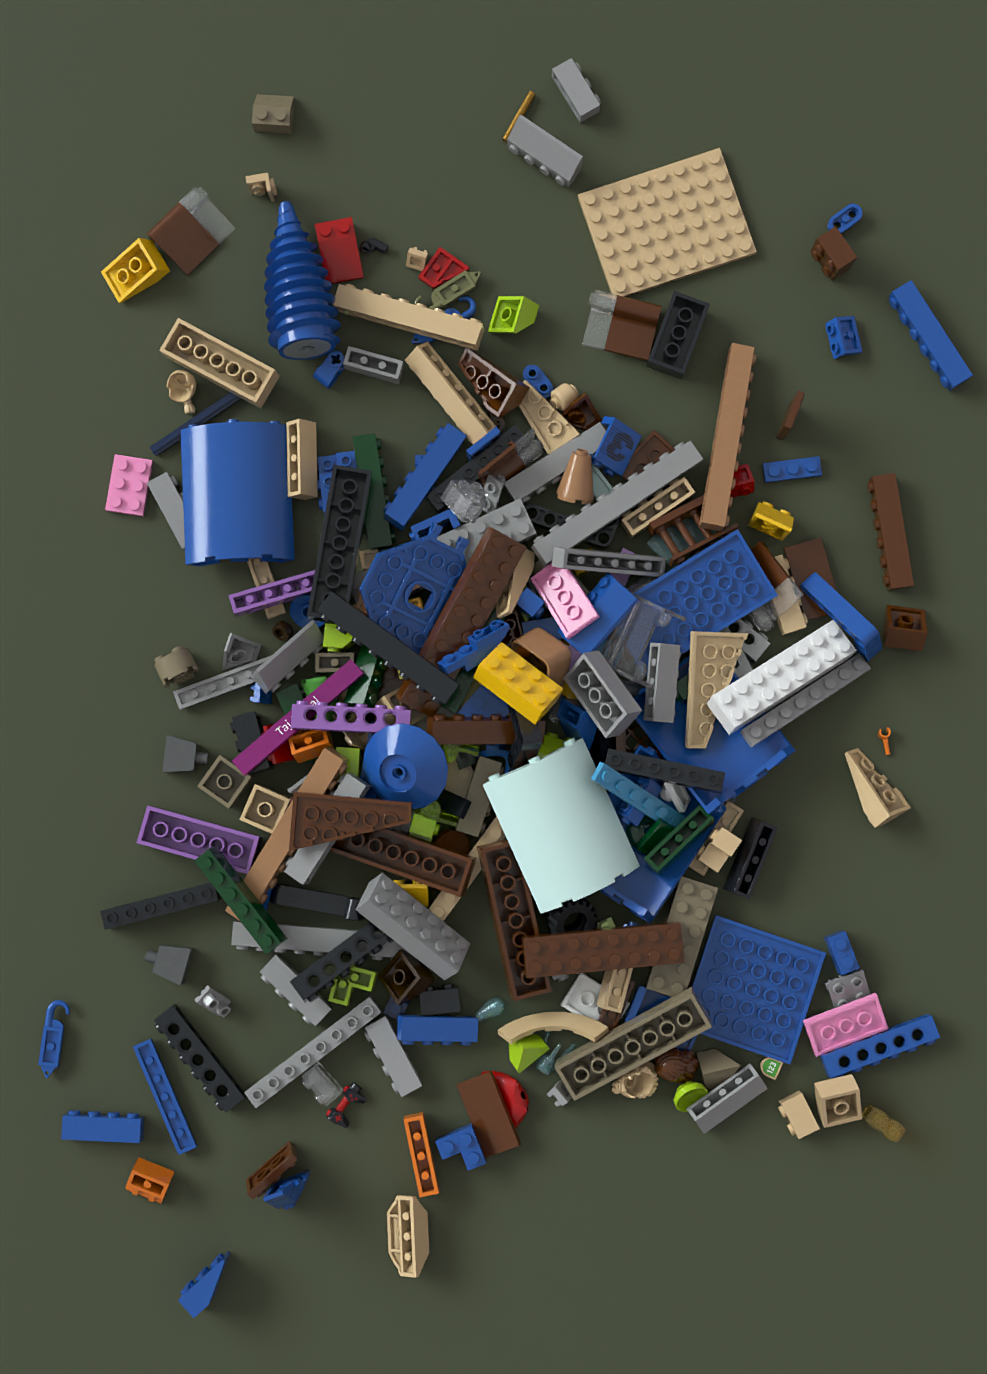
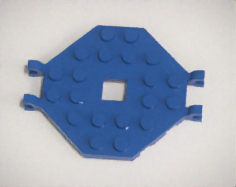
(395, 575)

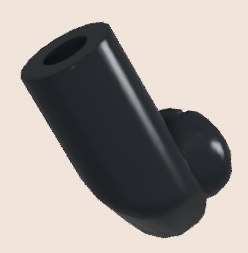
(372, 245)

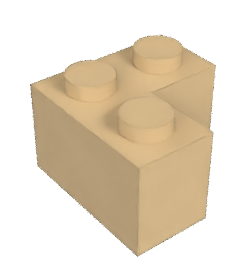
(718, 849)

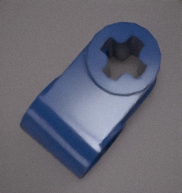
(329, 371)

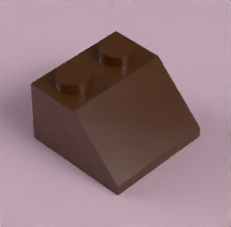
(904, 628)

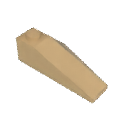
(515, 585)
(877, 797)

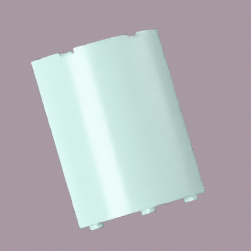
(561, 826)

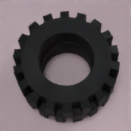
(585, 920)

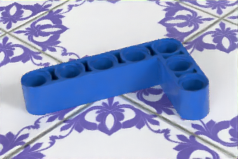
(865, 635)

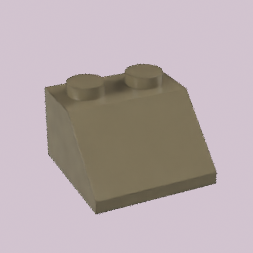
(273, 114)

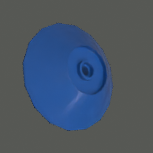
(412, 752)

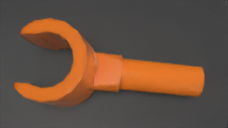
(885, 740)

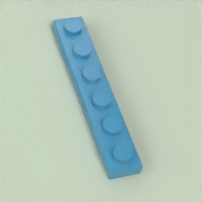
(635, 795)

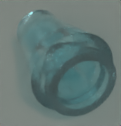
(490, 1009)

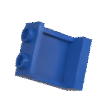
(442, 519)
(644, 1000)

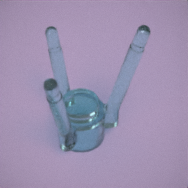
(547, 1063)

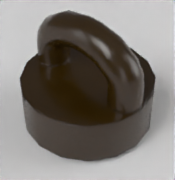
(282, 630)

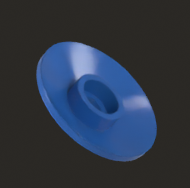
(299, 611)

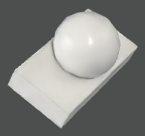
(676, 794)

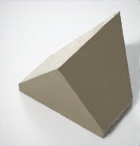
(715, 1067)

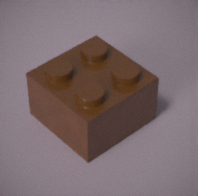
(833, 253)

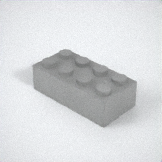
(602, 694)

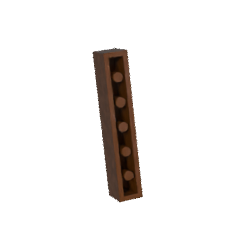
(891, 532)
(474, 729)

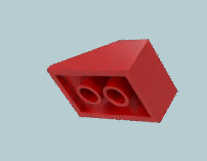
(339, 250)

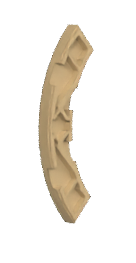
(553, 1021)

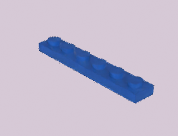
(165, 1096)

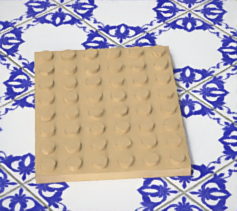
(667, 224)

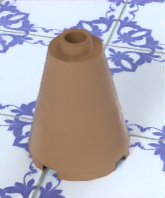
(577, 479)

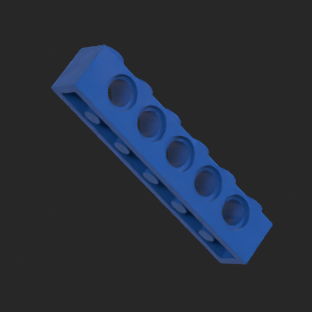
(928, 1034)

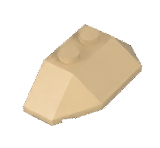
(408, 1235)

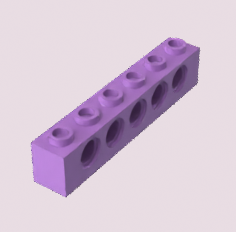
(271, 594)
(299, 719)

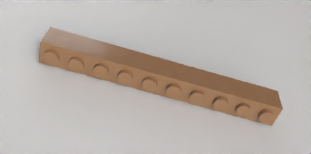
(726, 437)
(276, 851)

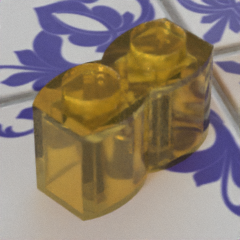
(880, 1121)

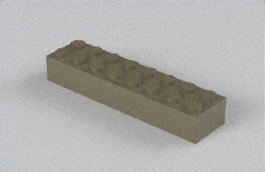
(633, 1043)

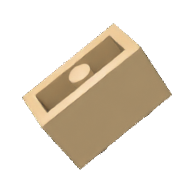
(798, 1114)

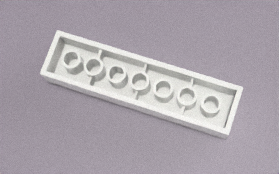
(781, 677)

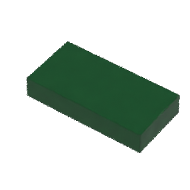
(654, 836)

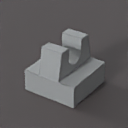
(561, 1093)

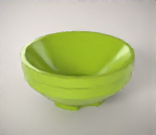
(688, 1094)

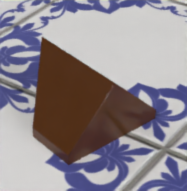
(582, 413)

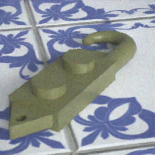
(453, 289)

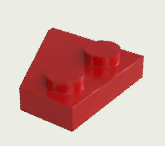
(441, 269)

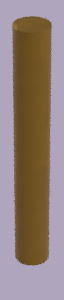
(522, 110)

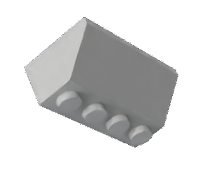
(544, 151)
(288, 657)

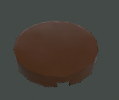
(453, 840)

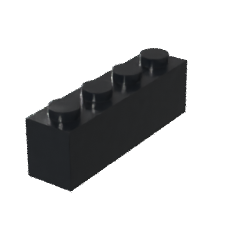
(750, 858)

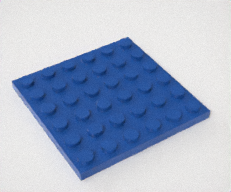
(756, 988)

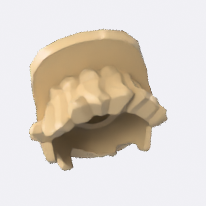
(637, 1082)

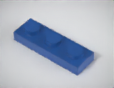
(792, 469)

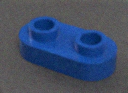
(844, 220)
(538, 380)

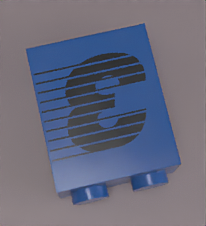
(615, 447)

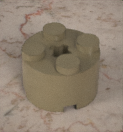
(176, 666)

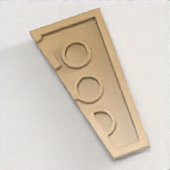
(547, 422)

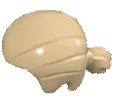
(182, 388)

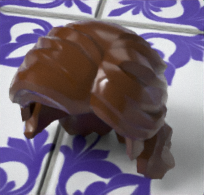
(676, 1065)

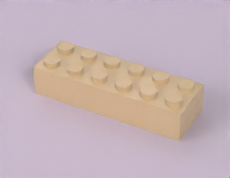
(219, 363)

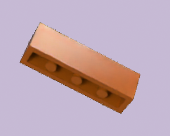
(421, 1154)

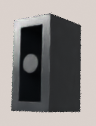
(440, 1000)

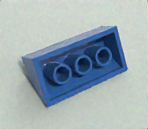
(612, 604)

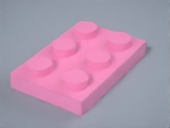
(129, 485)

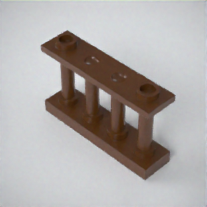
(676, 518)

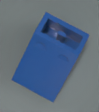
(198, 1294)

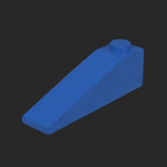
(286, 1191)

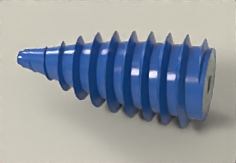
(297, 293)

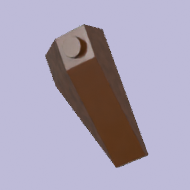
(496, 387)

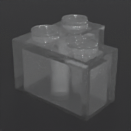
(465, 499)

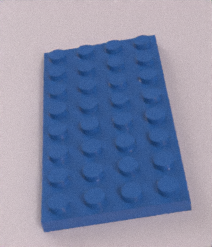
(709, 591)

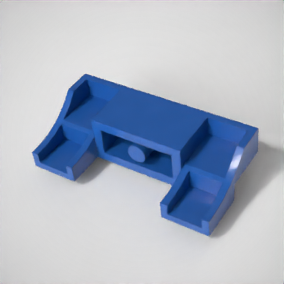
(325, 466)

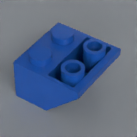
(576, 721)

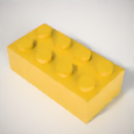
(518, 683)

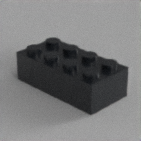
(678, 335)

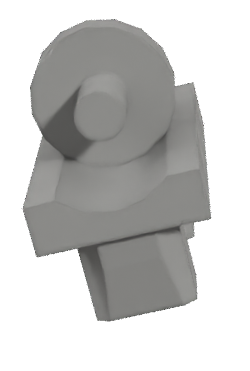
(214, 1001)

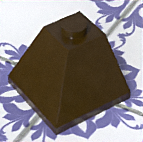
(405, 977)

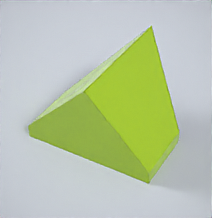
(526, 1051)

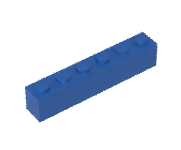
(929, 335)
(424, 477)

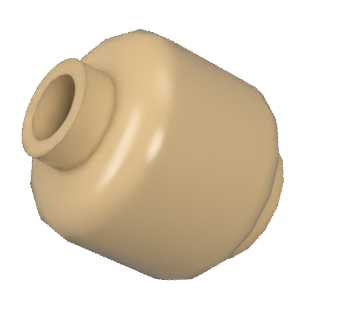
(563, 396)

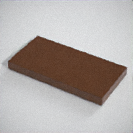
(804, 561)
(488, 1114)

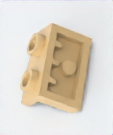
(261, 183)

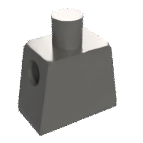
(182, 756)
(170, 962)

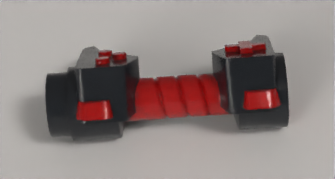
(351, 1095)

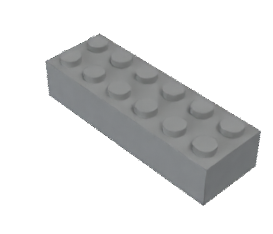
(413, 926)

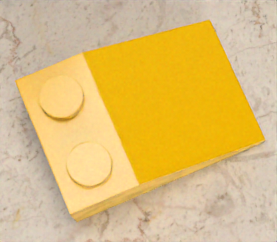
(135, 269)
(771, 521)

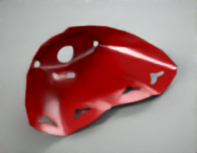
(512, 1097)

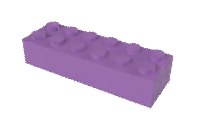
(193, 836)

